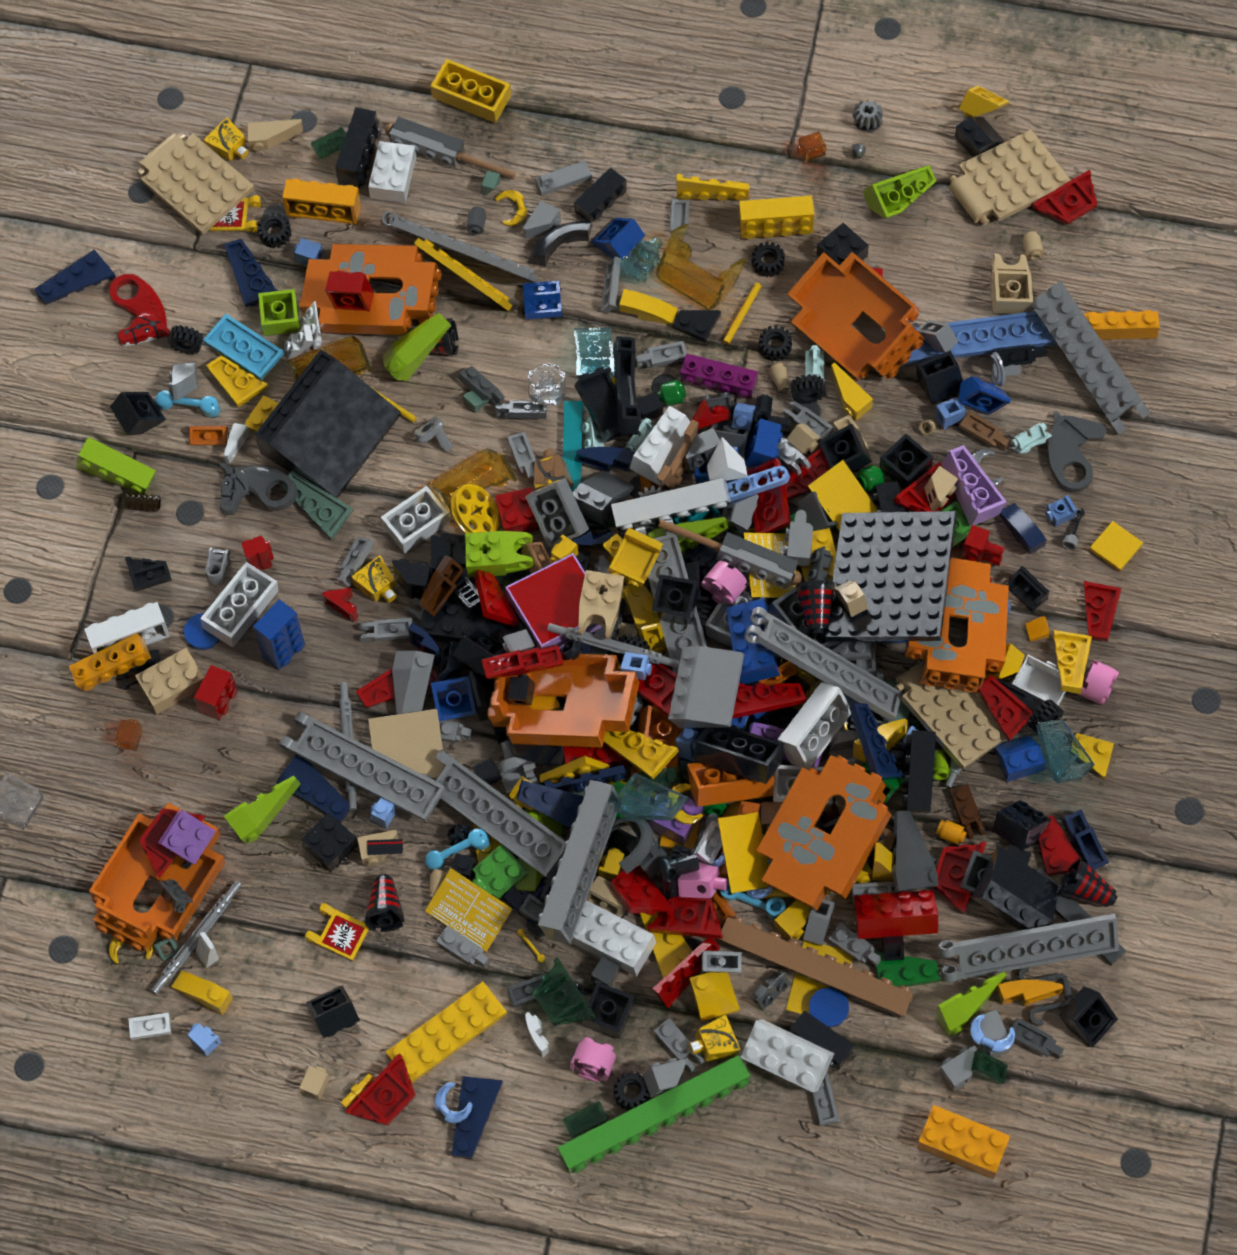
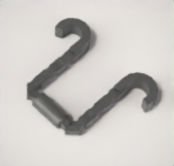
(1067, 992)

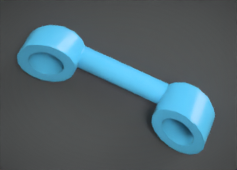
(208, 404)
(436, 859)
(773, 907)

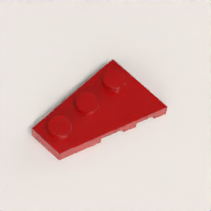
(1100, 608)

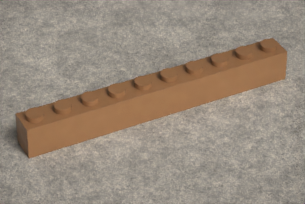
(817, 967)

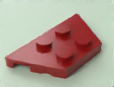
(1069, 200)
(914, 495)
(658, 687)
(158, 855)
(952, 871)
(639, 893)
(689, 918)
(385, 1095)

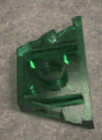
(561, 997)

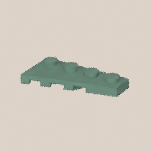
(319, 505)

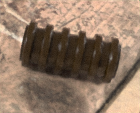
(142, 501)

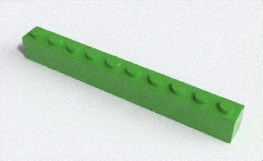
(654, 1114)

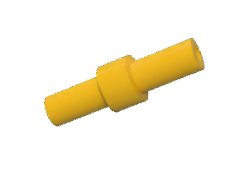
(357, 1090)

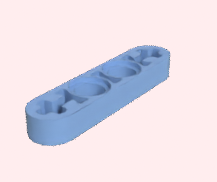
(753, 479)

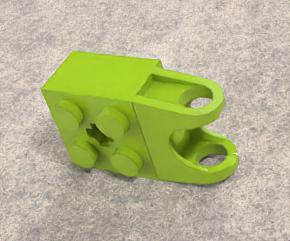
(496, 552)

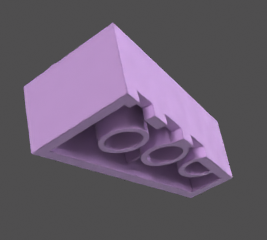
(974, 489)

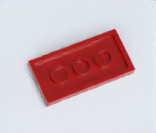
(772, 505)

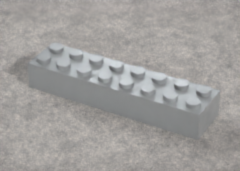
(579, 862)

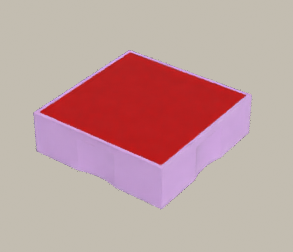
(550, 597)

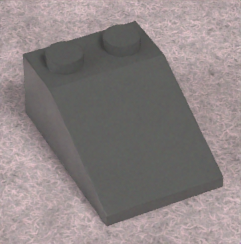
(598, 493)

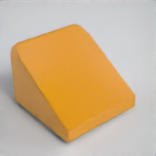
(1037, 629)

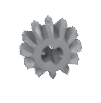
(867, 114)

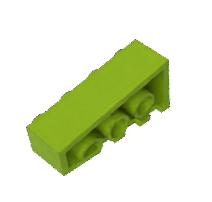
(114, 466)

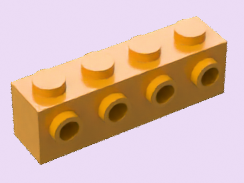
(1124, 324)
(110, 662)

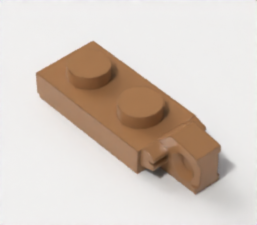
(984, 431)

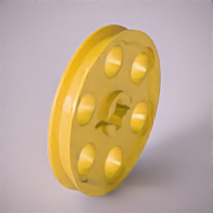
(470, 505)

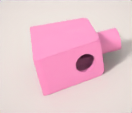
(701, 882)

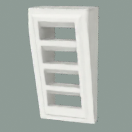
(235, 441)
(206, 950)

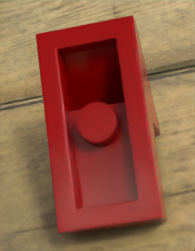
(708, 417)
(339, 601)

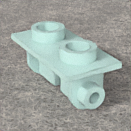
(814, 362)
(591, 432)
(636, 440)
(1023, 443)

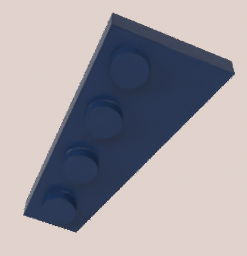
(248, 272)
(83, 273)
(874, 743)
(578, 785)
(315, 788)
(550, 801)
(482, 1095)

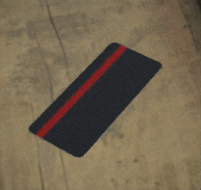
(383, 847)

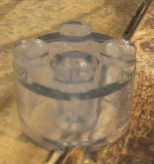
(546, 385)

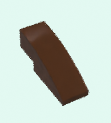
(441, 585)

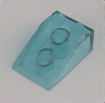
(593, 350)
(1062, 752)
(648, 800)

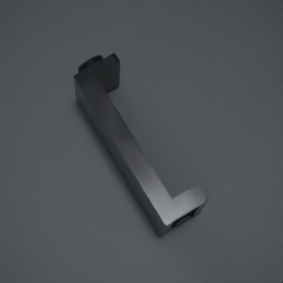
(599, 398)

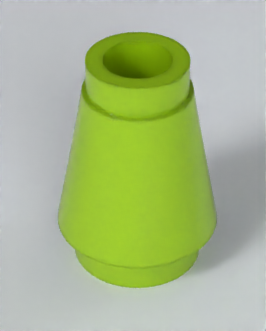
(941, 768)

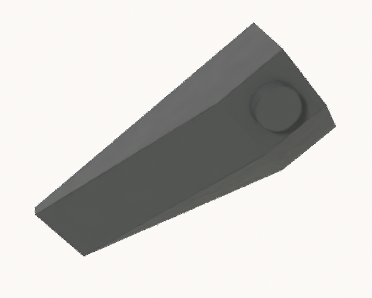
(913, 861)

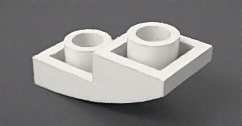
(298, 342)
(534, 1029)

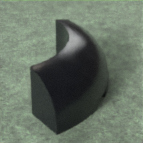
(555, 237)

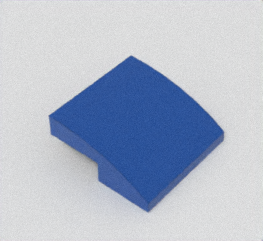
(542, 299)

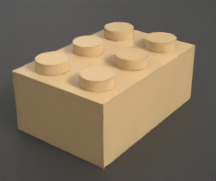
(170, 680)

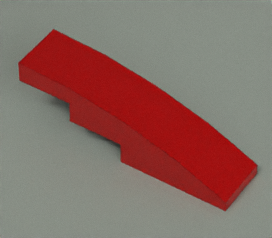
(522, 662)

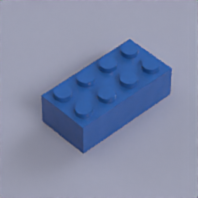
(279, 635)
(758, 661)

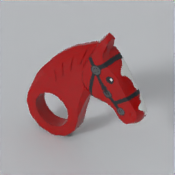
(146, 306)

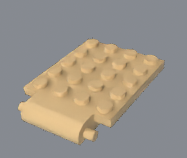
(1007, 178)
(193, 180)
(958, 717)

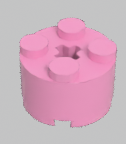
(724, 583)
(1098, 682)
(593, 1060)

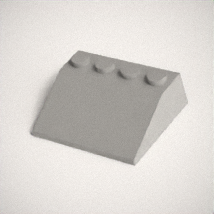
(706, 687)

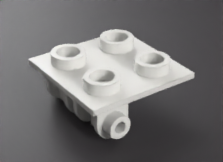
(311, 318)

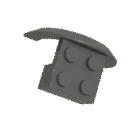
(643, 850)

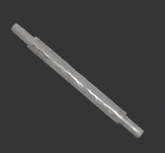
(611, 645)
(347, 729)
(191, 943)

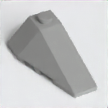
(411, 680)

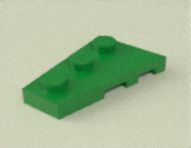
(908, 972)

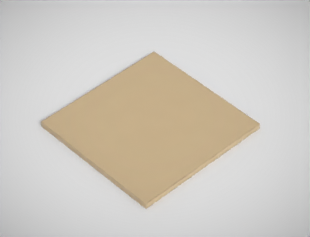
(410, 740)

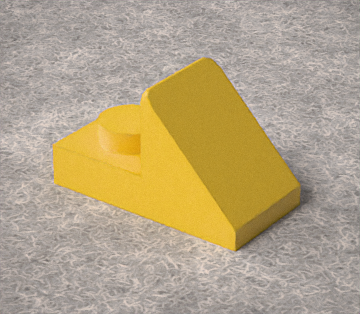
(654, 636)

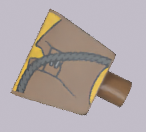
(550, 470)

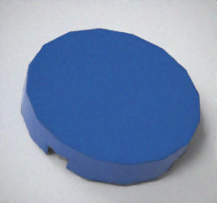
(197, 636)
(829, 1007)

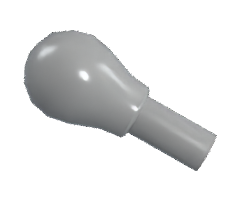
(954, 771)

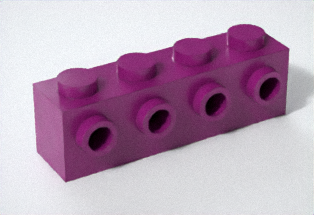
(718, 376)

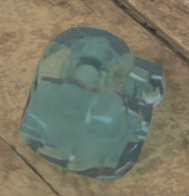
(642, 260)

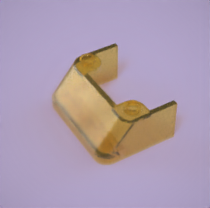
(691, 279)
(347, 351)
(481, 469)

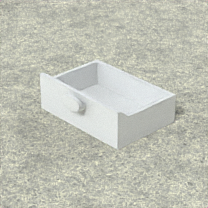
(1040, 680)

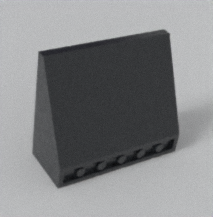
(326, 425)

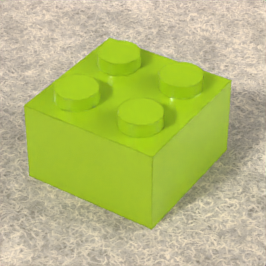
(279, 312)

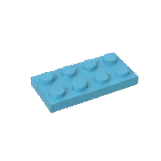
(243, 347)

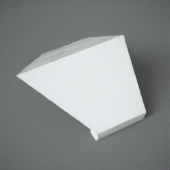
(726, 463)

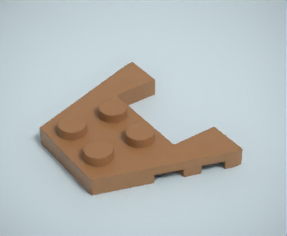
(673, 476)

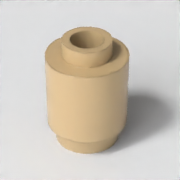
(1032, 245)

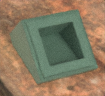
(474, 401)
(161, 942)

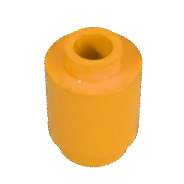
(951, 832)

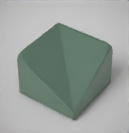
(490, 181)

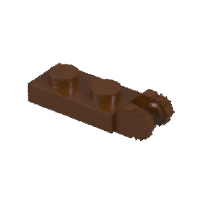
(966, 809)

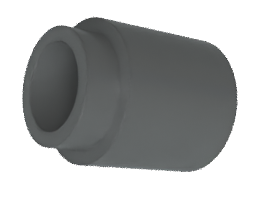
(476, 220)

